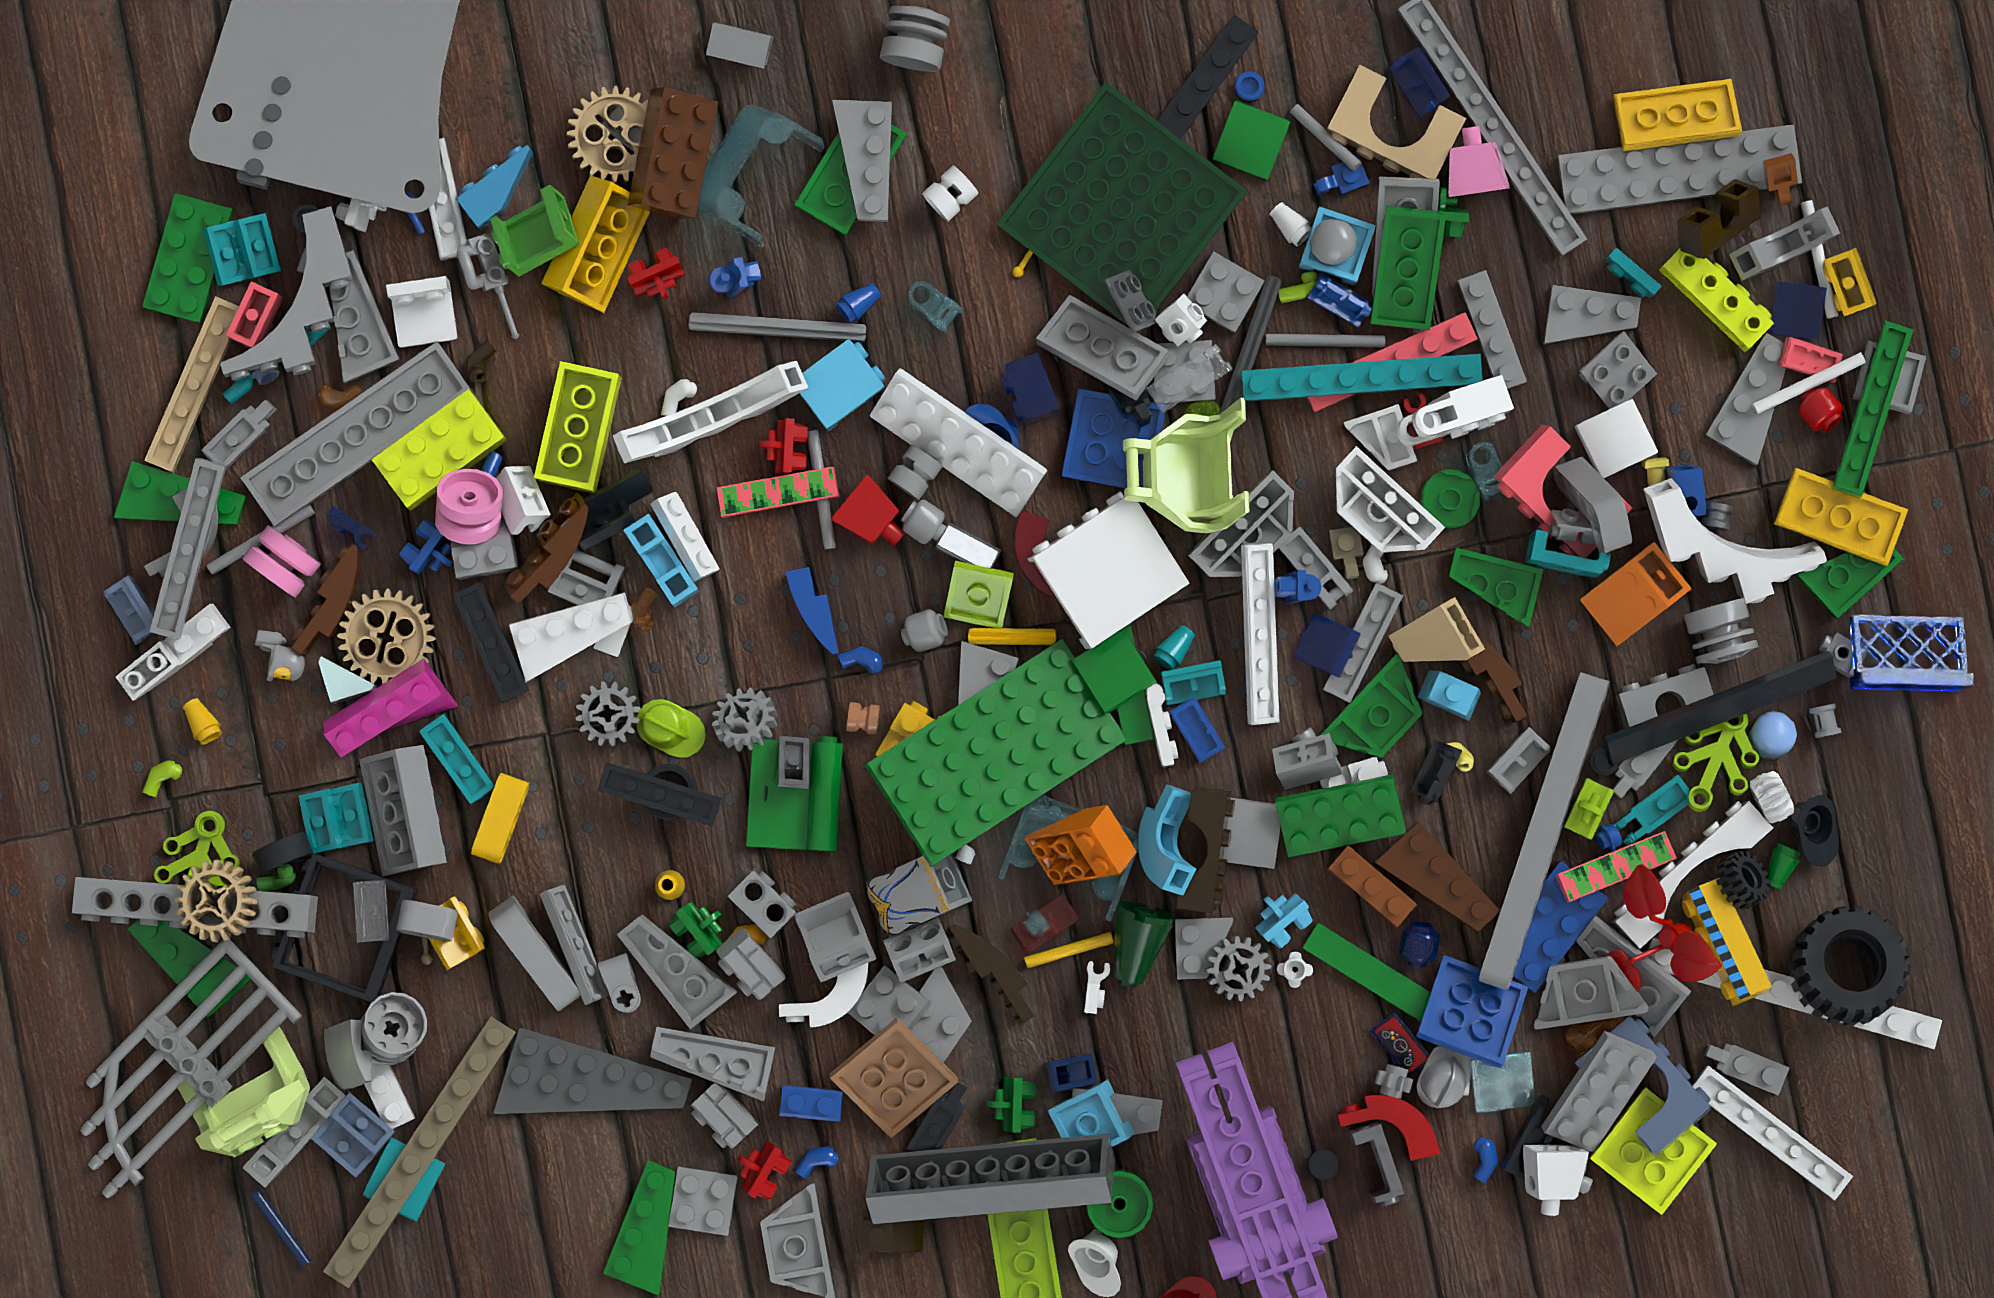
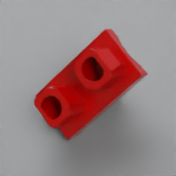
(657, 277)
(780, 446)
(759, 1166)

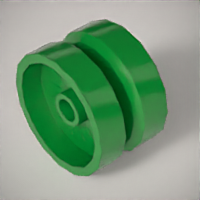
(1134, 1214)

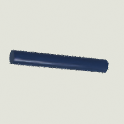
(280, 1227)

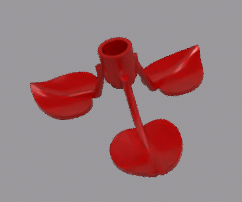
(1691, 956)

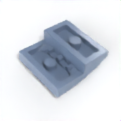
(353, 1135)

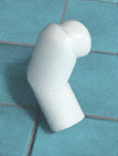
(675, 393)

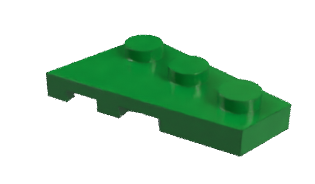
(1845, 580)
(1499, 582)

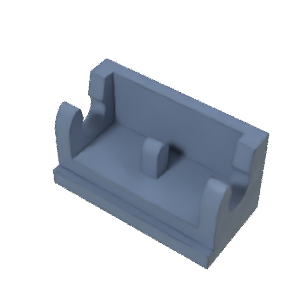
(131, 608)

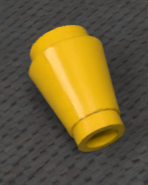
(202, 722)
(678, 885)

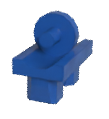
(734, 277)
(420, 558)
(1297, 587)

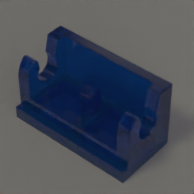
(1419, 82)

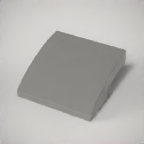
(1253, 834)
(346, 1060)

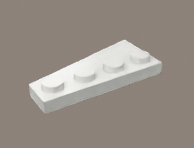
(563, 633)

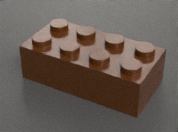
(672, 153)

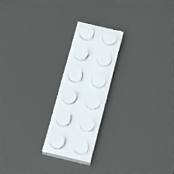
(958, 442)

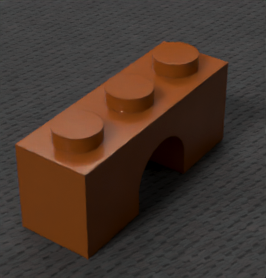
(1371, 886)

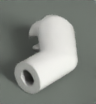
(1373, 566)

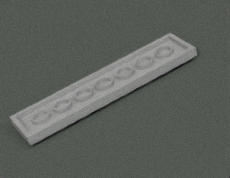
(1670, 173)
(354, 434)

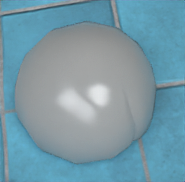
(1333, 241)

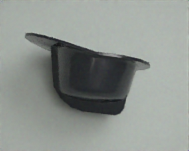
(1817, 829)

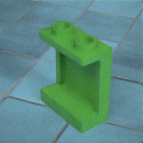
(535, 233)

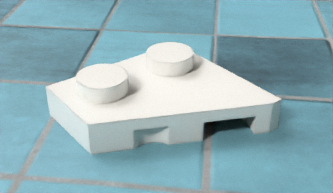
(1380, 437)

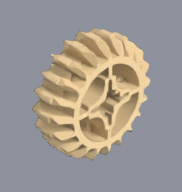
(208, 890)

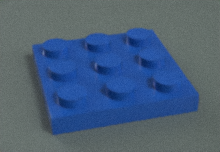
(1097, 440)
(1471, 1014)

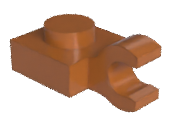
(1779, 175)

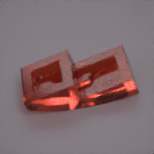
(1057, 914)

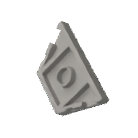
(1587, 993)
(944, 1019)
(798, 1246)

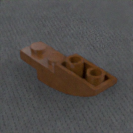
(558, 543)
(339, 590)
(1498, 679)

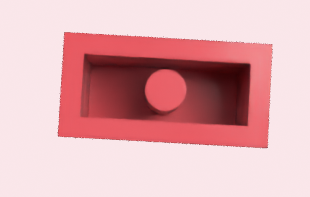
(254, 315)

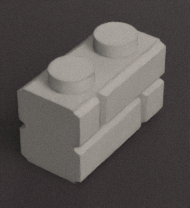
(750, 964)
(723, 1115)

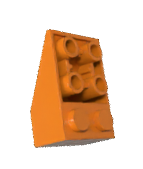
(1635, 594)
(1082, 846)

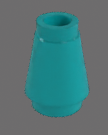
(1173, 649)

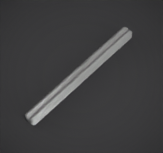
(777, 327)

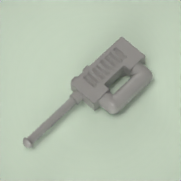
(493, 272)

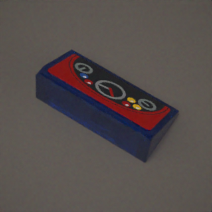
(1400, 1043)

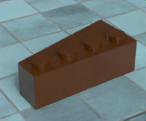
(1430, 871)

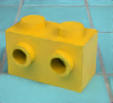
(1849, 282)

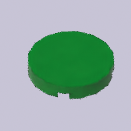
(1451, 498)

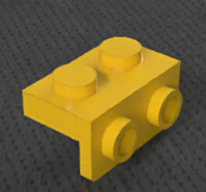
(466, 938)

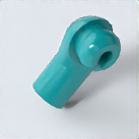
(239, 389)

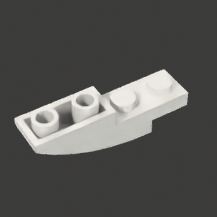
(173, 654)

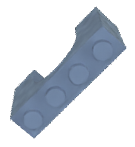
(1684, 1102)

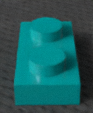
(1641, 282)

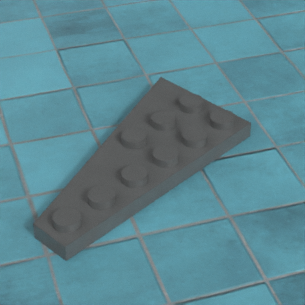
(570, 1077)

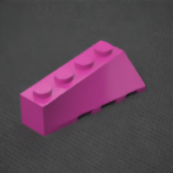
(397, 702)

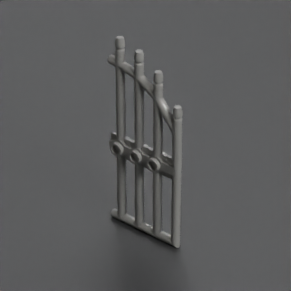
(183, 1057)

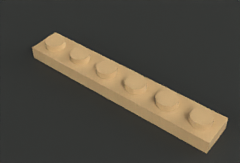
(192, 387)

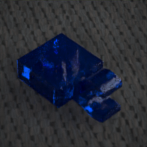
(345, 523)

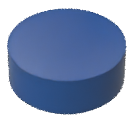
(1249, 86)

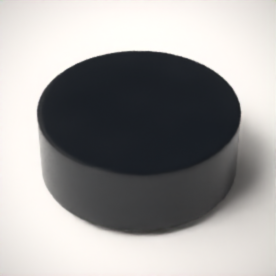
(1323, 1164)

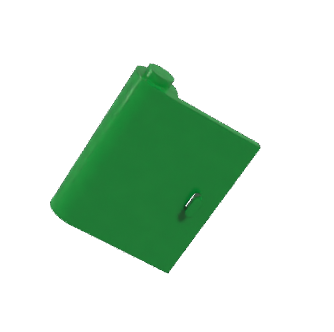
(795, 815)

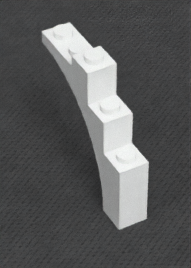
(712, 415)
(1717, 558)

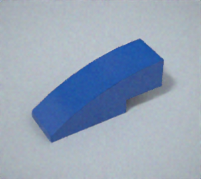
(813, 608)

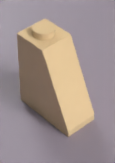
(1438, 636)

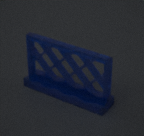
(1903, 678)

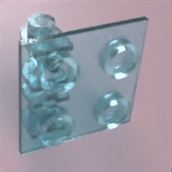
(1503, 1087)

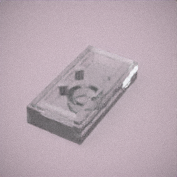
(371, 911)

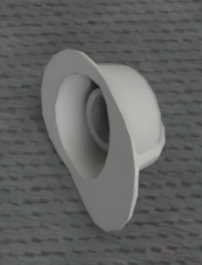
(1444, 1078)

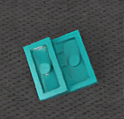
(241, 249)
(336, 818)
(422, 1192)

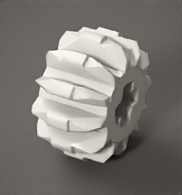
(1771, 797)

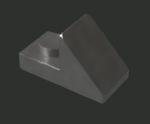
(793, 762)

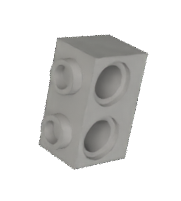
(757, 909)
(919, 950)

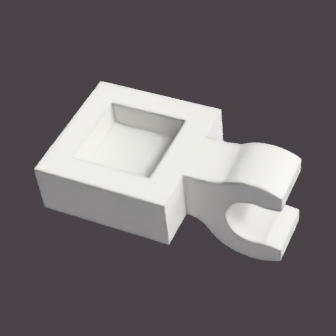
(1094, 996)

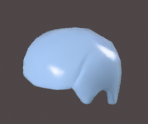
(1773, 735)

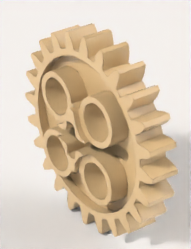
(595, 152)
(360, 628)

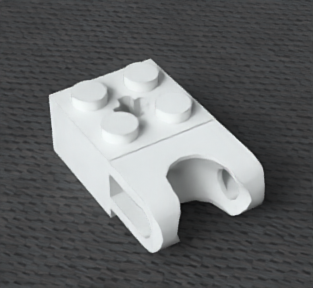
(1458, 412)

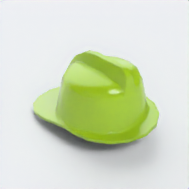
(671, 728)

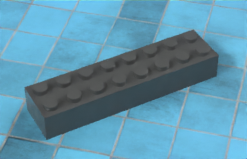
(990, 1179)

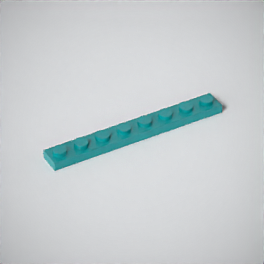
(1361, 377)

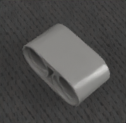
(427, 920)

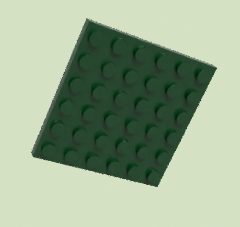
(1121, 200)

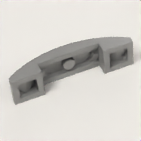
(283, 1147)

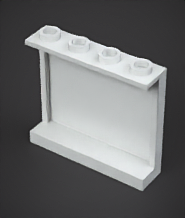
(1108, 569)

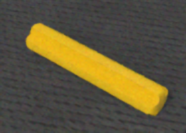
(1009, 636)

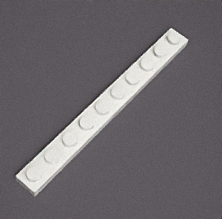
(1893, 1023)

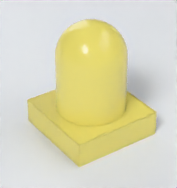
(1655, 469)

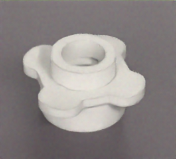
(1295, 960)

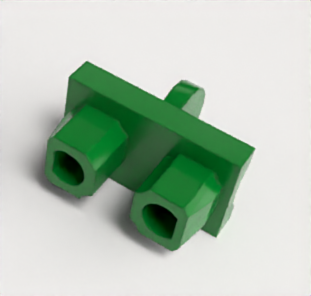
(1454, 216)
(701, 926)
(1009, 1104)

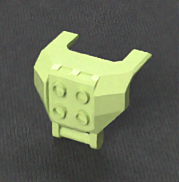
(1189, 471)
(256, 1108)

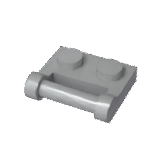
(581, 588)

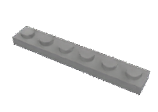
(188, 548)

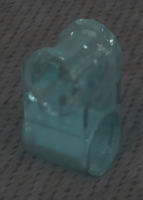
(935, 306)
(1484, 473)

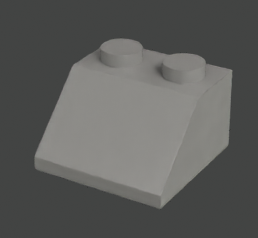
(486, 558)

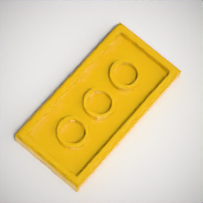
(1677, 115)
(1852, 524)

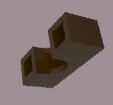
(1706, 231)

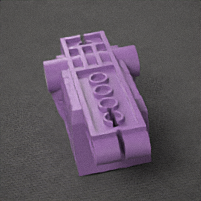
(1252, 1183)

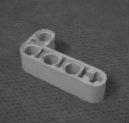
(1596, 501)
(534, 953)

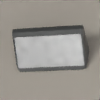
(967, 547)

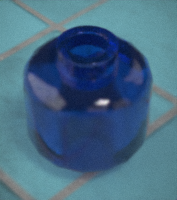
(1419, 943)

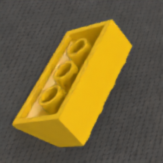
(606, 239)

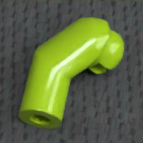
(1298, 291)
(161, 773)

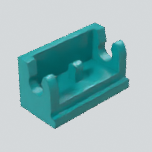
(1198, 680)

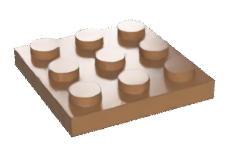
(894, 1077)

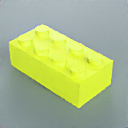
(577, 427)
(443, 443)

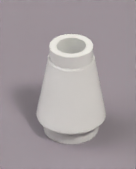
(1292, 225)

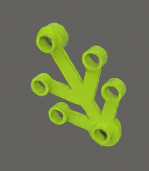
(1718, 753)
(201, 852)

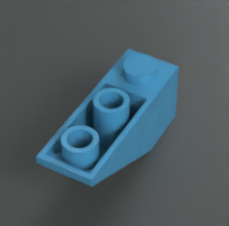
(496, 189)

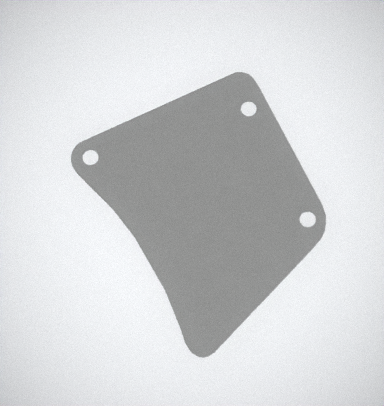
(357, 99)

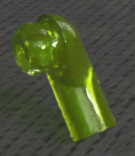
(1204, 408)

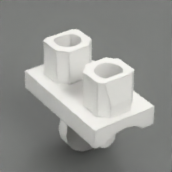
(358, 213)

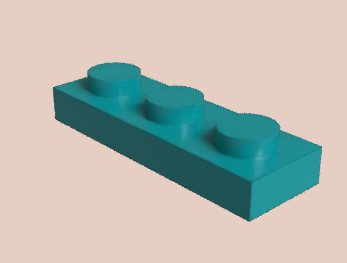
(457, 759)

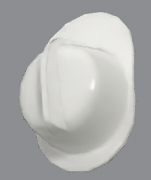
(1095, 1263)

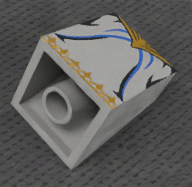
(917, 893)

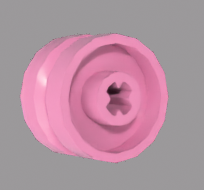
(468, 506)
(281, 561)

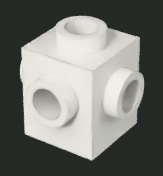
(1181, 321)

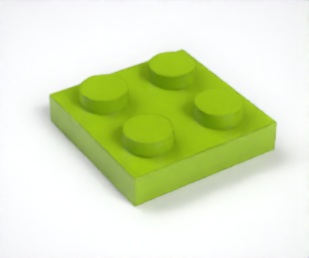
(978, 595)

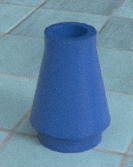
(857, 302)

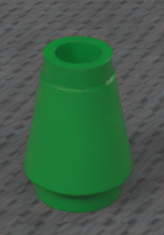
(1782, 864)

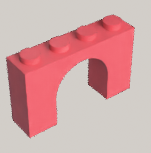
(1524, 478)

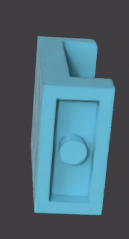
(841, 383)

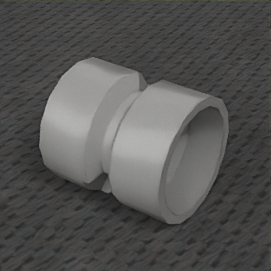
(915, 472)

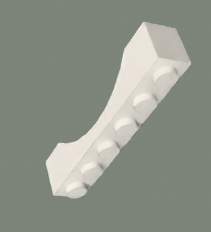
(1738, 831)

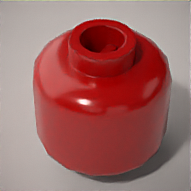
(1820, 409)

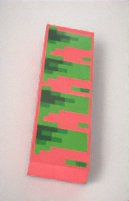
(777, 492)
(1615, 866)

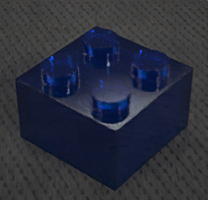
(1030, 390)

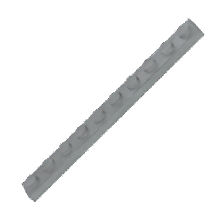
(1493, 124)

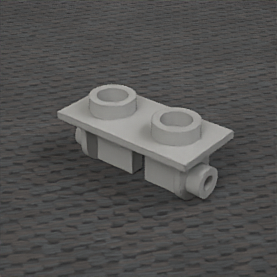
(1569, 524)

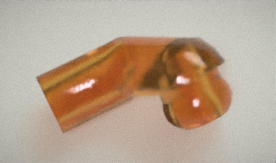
(337, 399)
(641, 609)

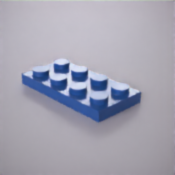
(1553, 929)

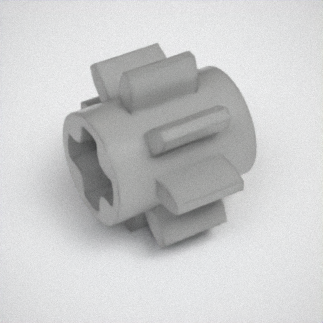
(1393, 1081)

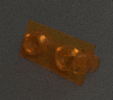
(1587, 1035)

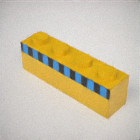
(1724, 933)

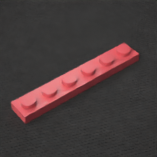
(1429, 343)

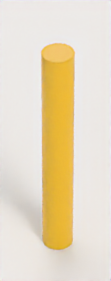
(1069, 950)

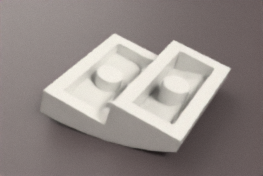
(1616, 439)

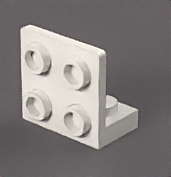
(423, 311)

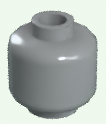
(923, 521)
(924, 630)

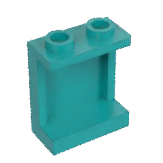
(1538, 556)

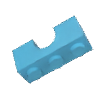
(661, 560)

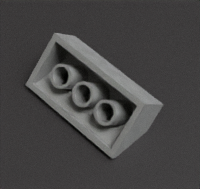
(403, 810)

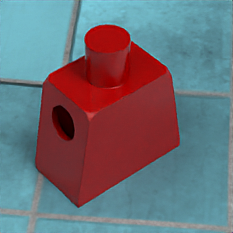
(869, 514)

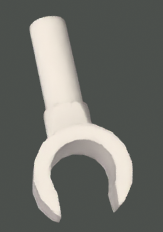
(965, 854)

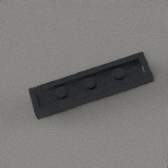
(491, 642)
(659, 794)

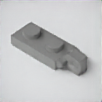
(239, 434)
(1638, 769)
(1749, 1067)

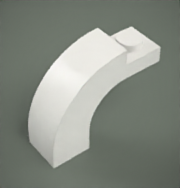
(840, 1000)

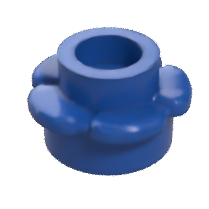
(1608, 837)

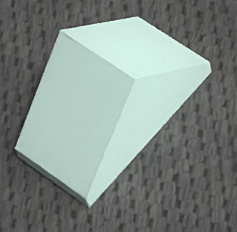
(342, 683)

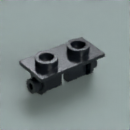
(1435, 771)

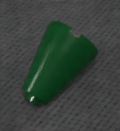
(1138, 940)

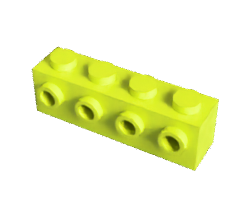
(1718, 298)

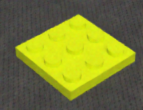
(1633, 1165)

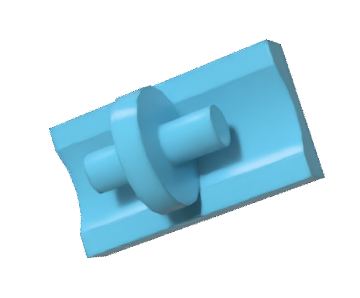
(1281, 914)

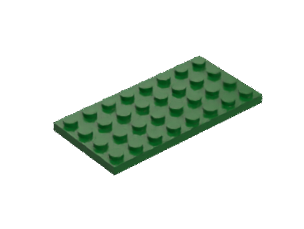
(995, 753)

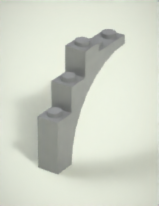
(311, 309)

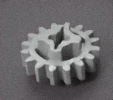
(609, 727)
(734, 729)
(1249, 962)

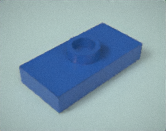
(1196, 729)

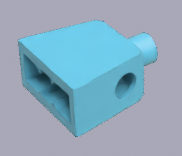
(1449, 694)

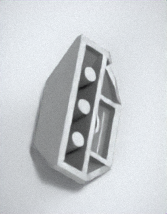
(1266, 522)

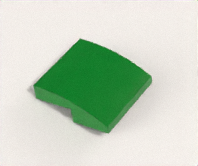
(1251, 140)
(1114, 671)

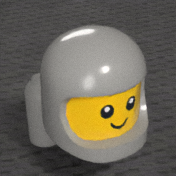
(283, 661)

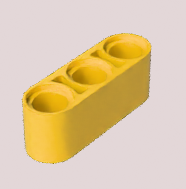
(500, 818)

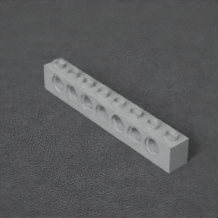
(90, 891)

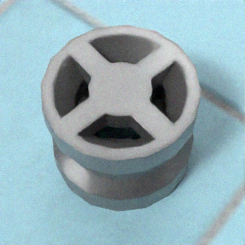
(1717, 516)

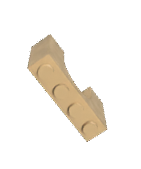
(1353, 127)

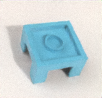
(1350, 268)
(1091, 1115)

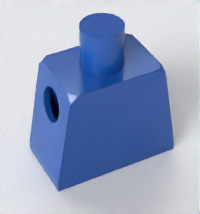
(1691, 482)

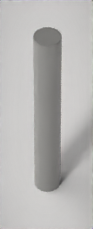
(1325, 137)

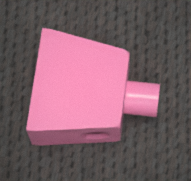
(1475, 166)

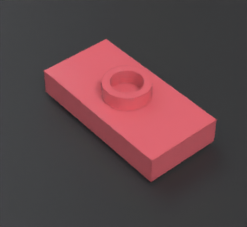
(1807, 357)

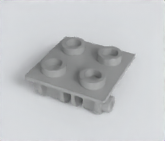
(1617, 371)

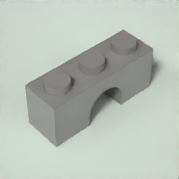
(1638, 703)

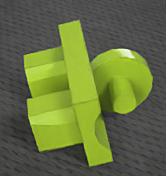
(1588, 808)

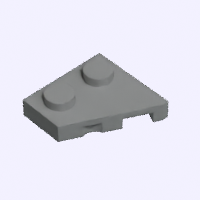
(1195, 942)

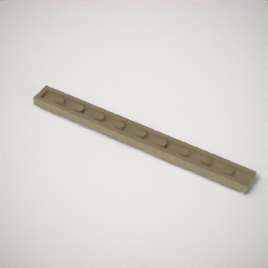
(419, 1152)

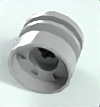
(915, 32)
(1720, 631)
(398, 1013)

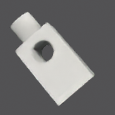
(1553, 1173)

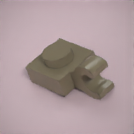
(1346, 546)

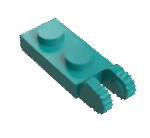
(1656, 808)

